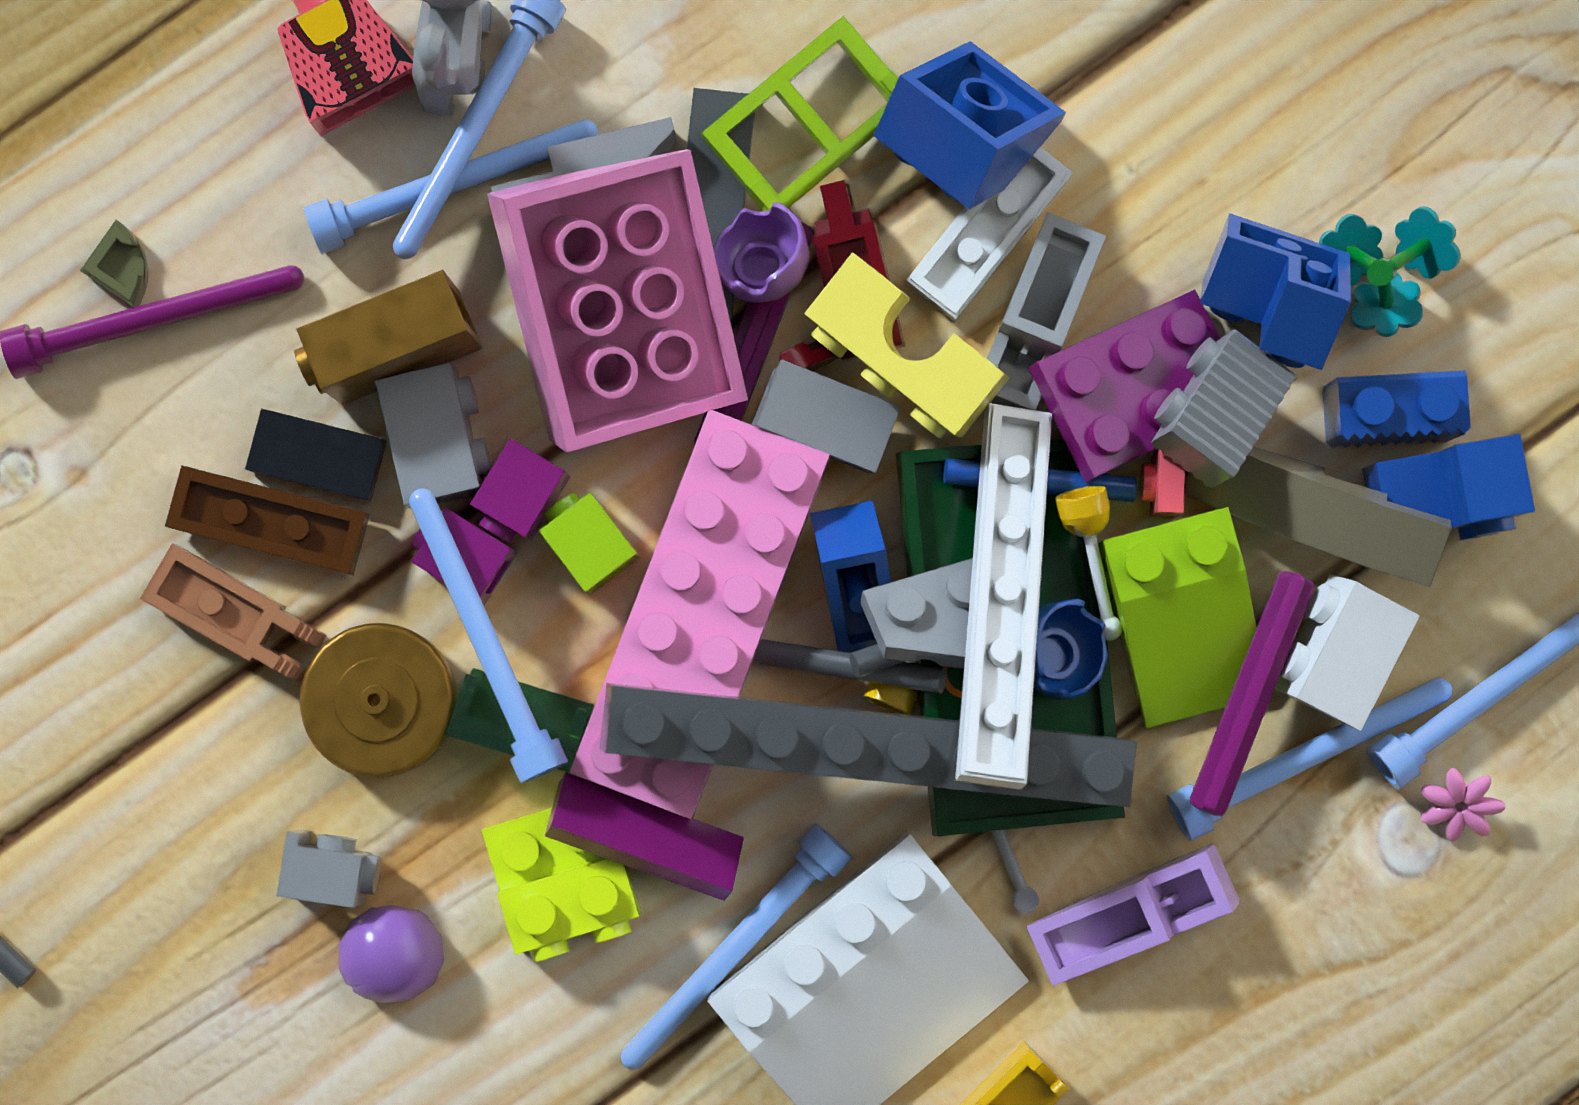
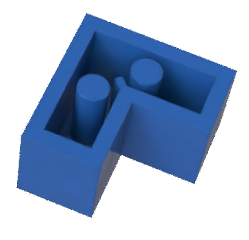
(1284, 284)
(1470, 483)

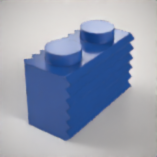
(1396, 408)

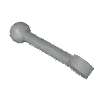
(1024, 898)

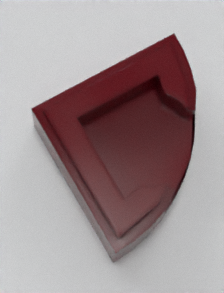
(808, 356)

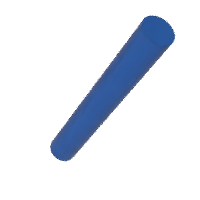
(1059, 481)

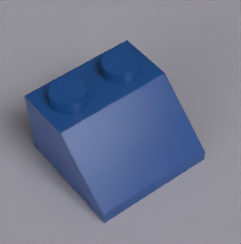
(966, 123)

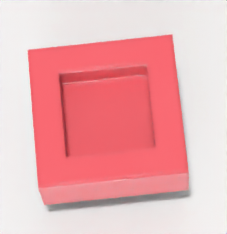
(1163, 486)

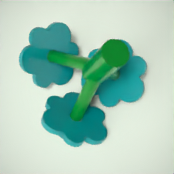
(1389, 300)

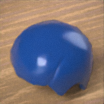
(1068, 650)

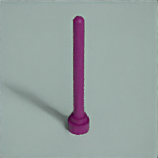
(30, 349)

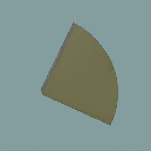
(119, 264)

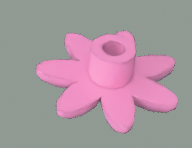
(1461, 805)

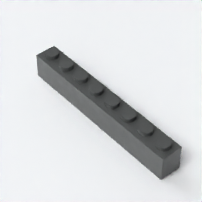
(849, 744)

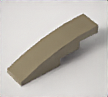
(1330, 515)

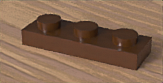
(267, 520)

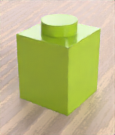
(587, 541)

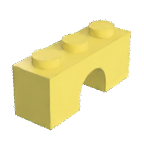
(859, 315)

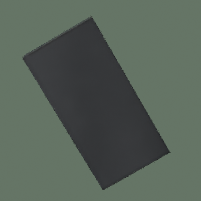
(316, 455)

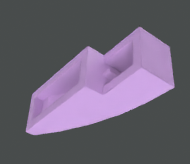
(1134, 914)

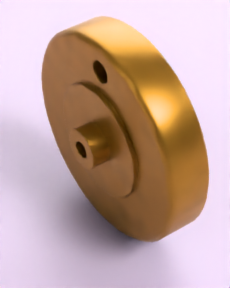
(377, 700)

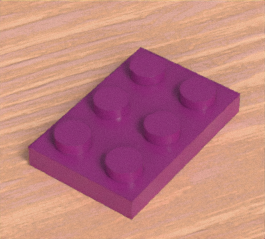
(1115, 382)

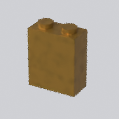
(386, 337)

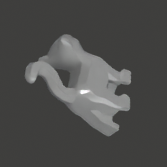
(449, 51)

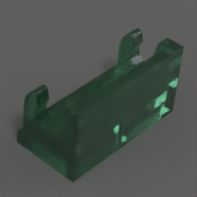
(482, 722)

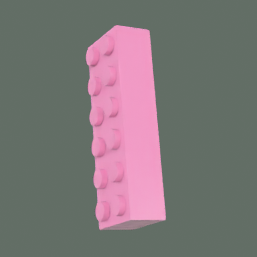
(707, 592)

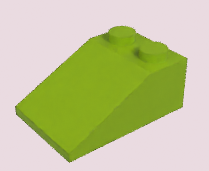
(1181, 613)

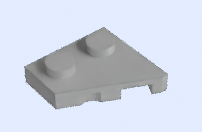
(922, 615)

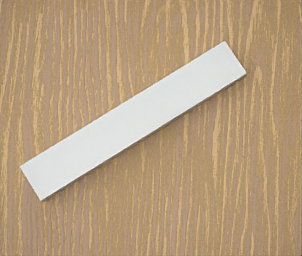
(1004, 598)

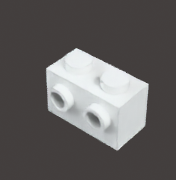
(1345, 650)

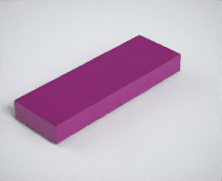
(644, 836)

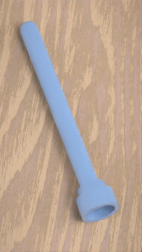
(530, 22)
(336, 221)
(533, 747)
(1402, 755)
(1197, 823)
(816, 859)

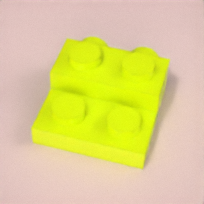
(556, 889)

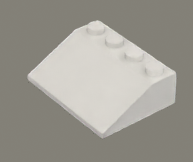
(868, 984)

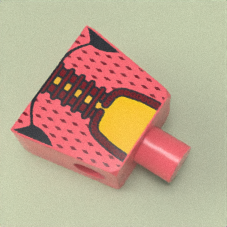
(343, 60)

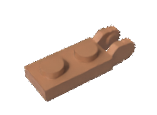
(226, 610)

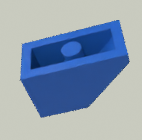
(850, 561)

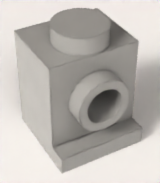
(327, 870)

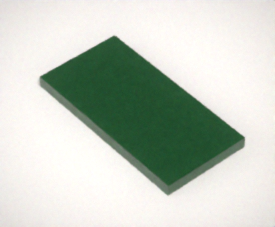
(941, 532)

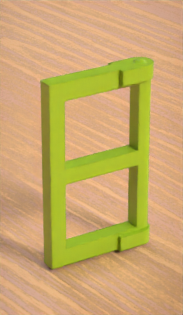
(780, 85)

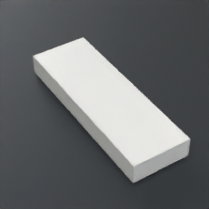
(985, 236)

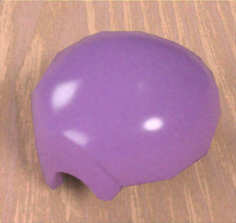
(762, 254)
(390, 954)

